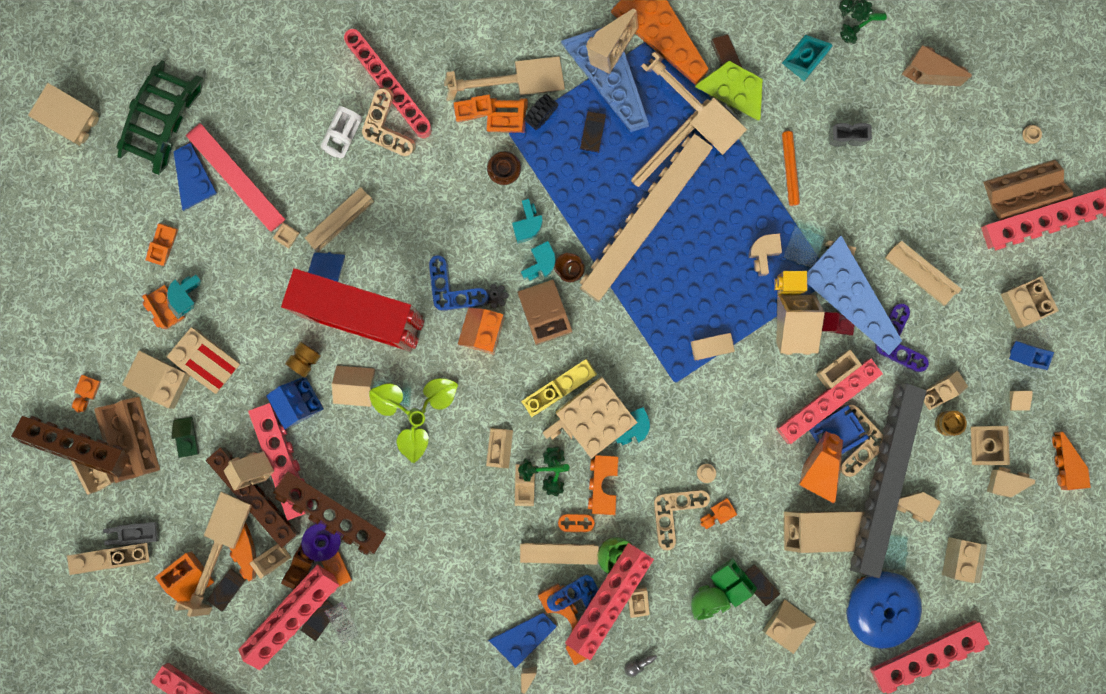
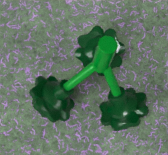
(861, 11)
(553, 458)

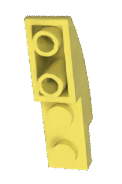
(559, 388)

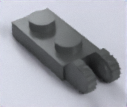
(133, 533)

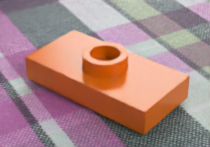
(338, 568)

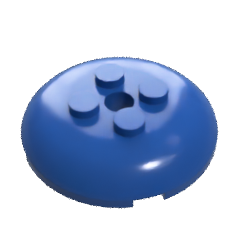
(872, 598)

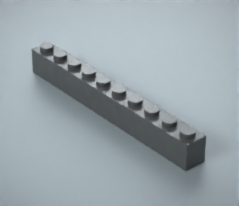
(887, 480)

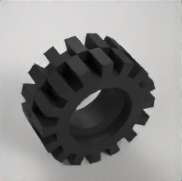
(541, 111)

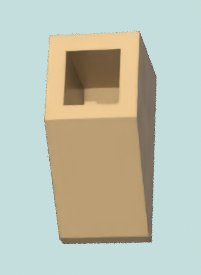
(944, 390)
(1008, 484)
(920, 505)

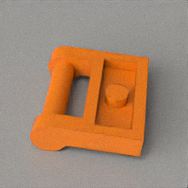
(507, 121)

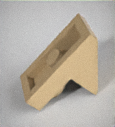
(553, 431)
(270, 560)

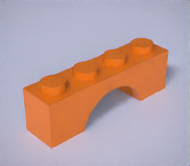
(569, 612)

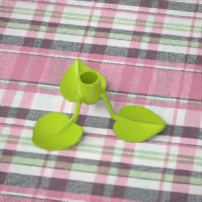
(386, 399)

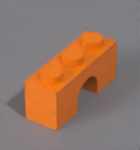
(601, 502)

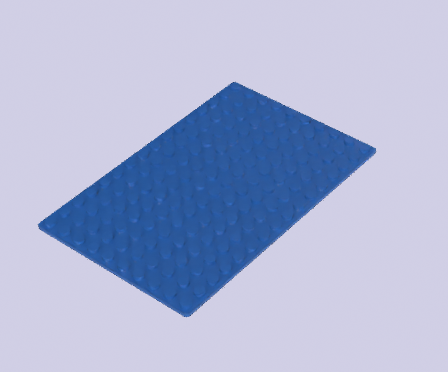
(695, 264)

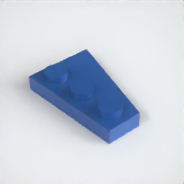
(192, 177)
(523, 639)

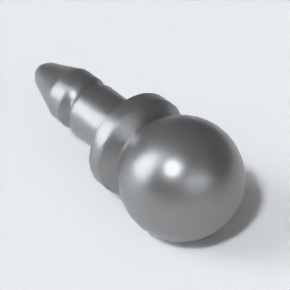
(634, 667)

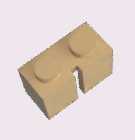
(839, 369)
(250, 468)

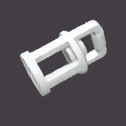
(346, 135)

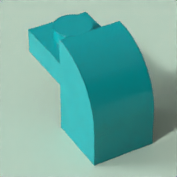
(531, 226)
(545, 262)
(178, 298)
(639, 430)

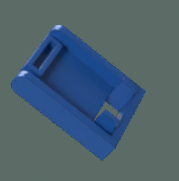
(844, 426)

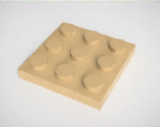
(596, 417)

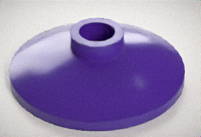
(313, 536)

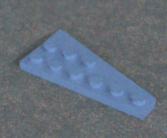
(616, 88)
(845, 287)

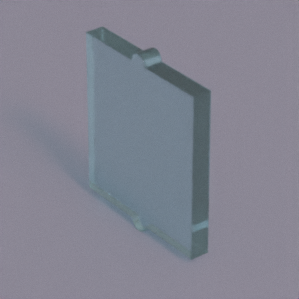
(803, 247)
(896, 553)

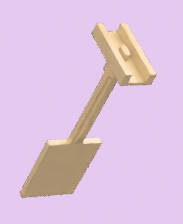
(532, 78)
(712, 120)
(225, 530)

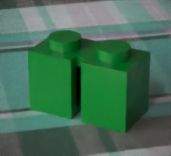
(733, 582)

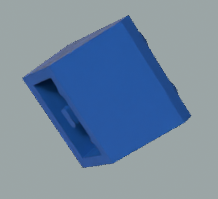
(294, 402)

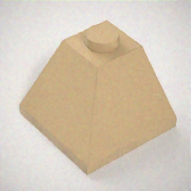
(788, 626)

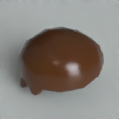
(566, 261)

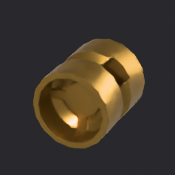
(303, 359)
(950, 423)

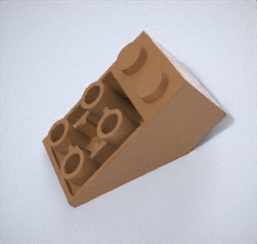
(933, 69)
(544, 312)

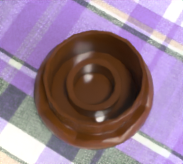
(503, 168)

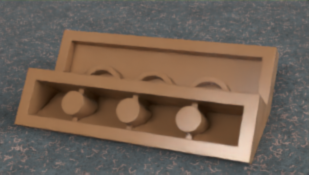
(1027, 190)
(126, 426)

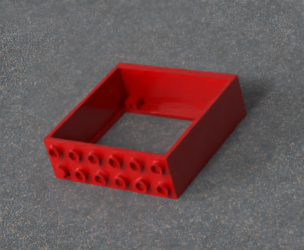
(353, 310)

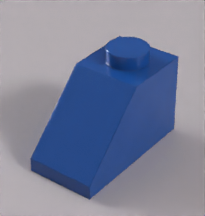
(1031, 355)

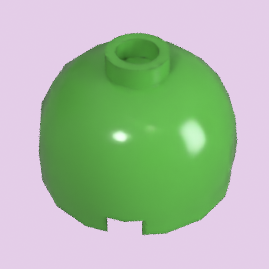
(610, 552)
(709, 602)

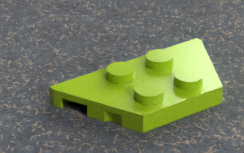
(735, 87)

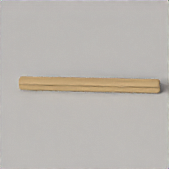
(665, 150)

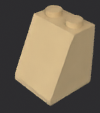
(64, 114)
(799, 324)
(964, 560)

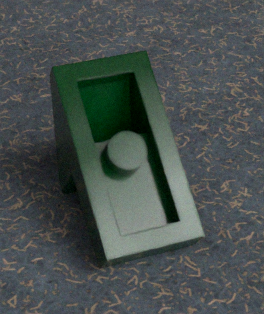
(184, 434)

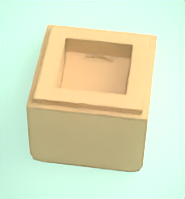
(1020, 400)

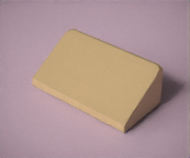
(499, 448)
(527, 677)

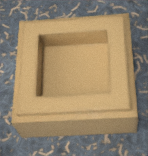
(286, 235)

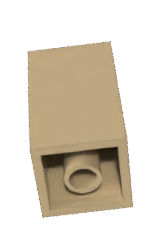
(821, 531)

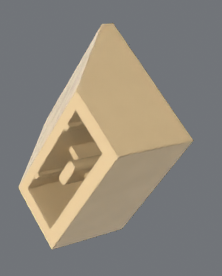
(1029, 302)

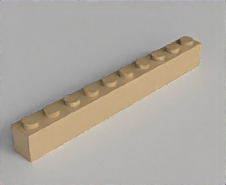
(646, 218)

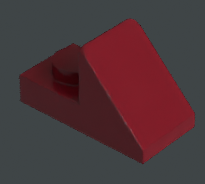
(837, 324)

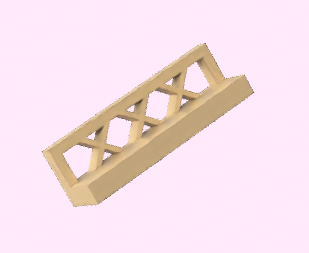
(339, 219)
(922, 273)
(558, 553)

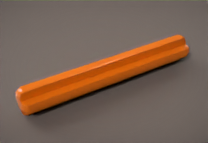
(790, 167)

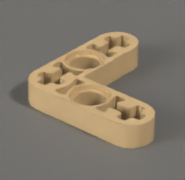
(378, 125)
(866, 445)
(673, 506)

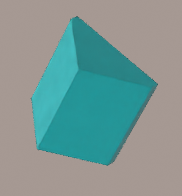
(806, 56)

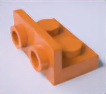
(157, 304)

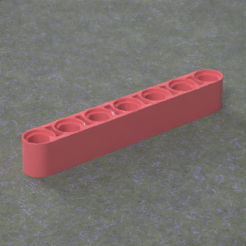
(383, 76)
(235, 177)

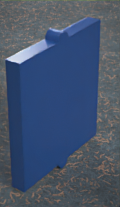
(327, 265)

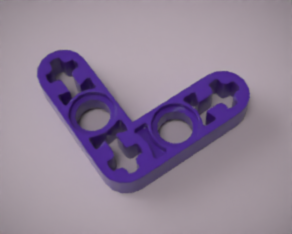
(893, 355)

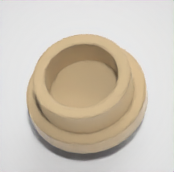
(1032, 134)
(706, 473)

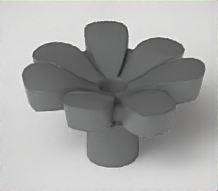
(498, 299)

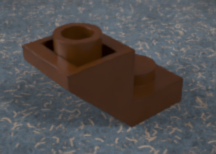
(298, 570)

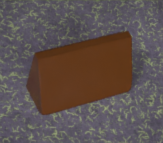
(725, 50)

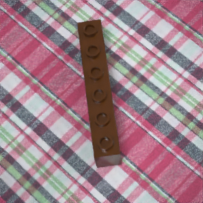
(112, 464)
(262, 507)
(373, 535)

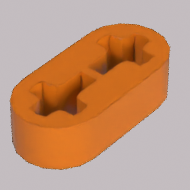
(576, 528)

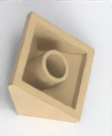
(352, 385)
(990, 445)

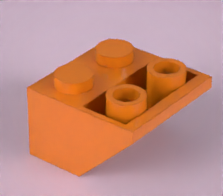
(182, 577)

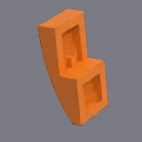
(473, 109)
(162, 244)

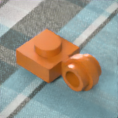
(87, 388)
(722, 511)

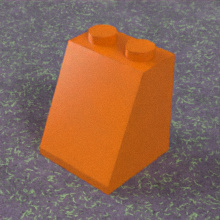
(481, 330)
(823, 467)

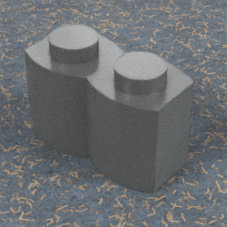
(855, 135)

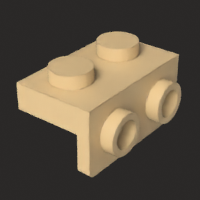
(92, 479)

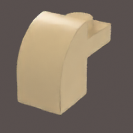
(765, 246)

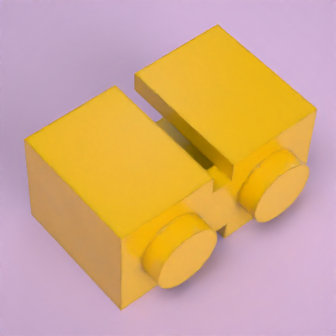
(791, 283)

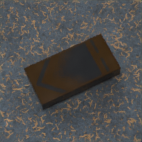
(593, 132)
(226, 590)
(765, 590)
(317, 622)

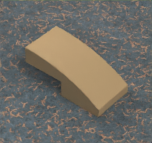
(712, 346)
(524, 490)

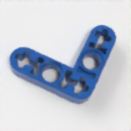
(452, 296)
(579, 590)

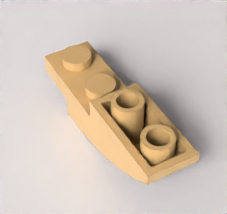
(108, 558)

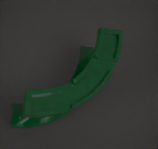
(172, 121)

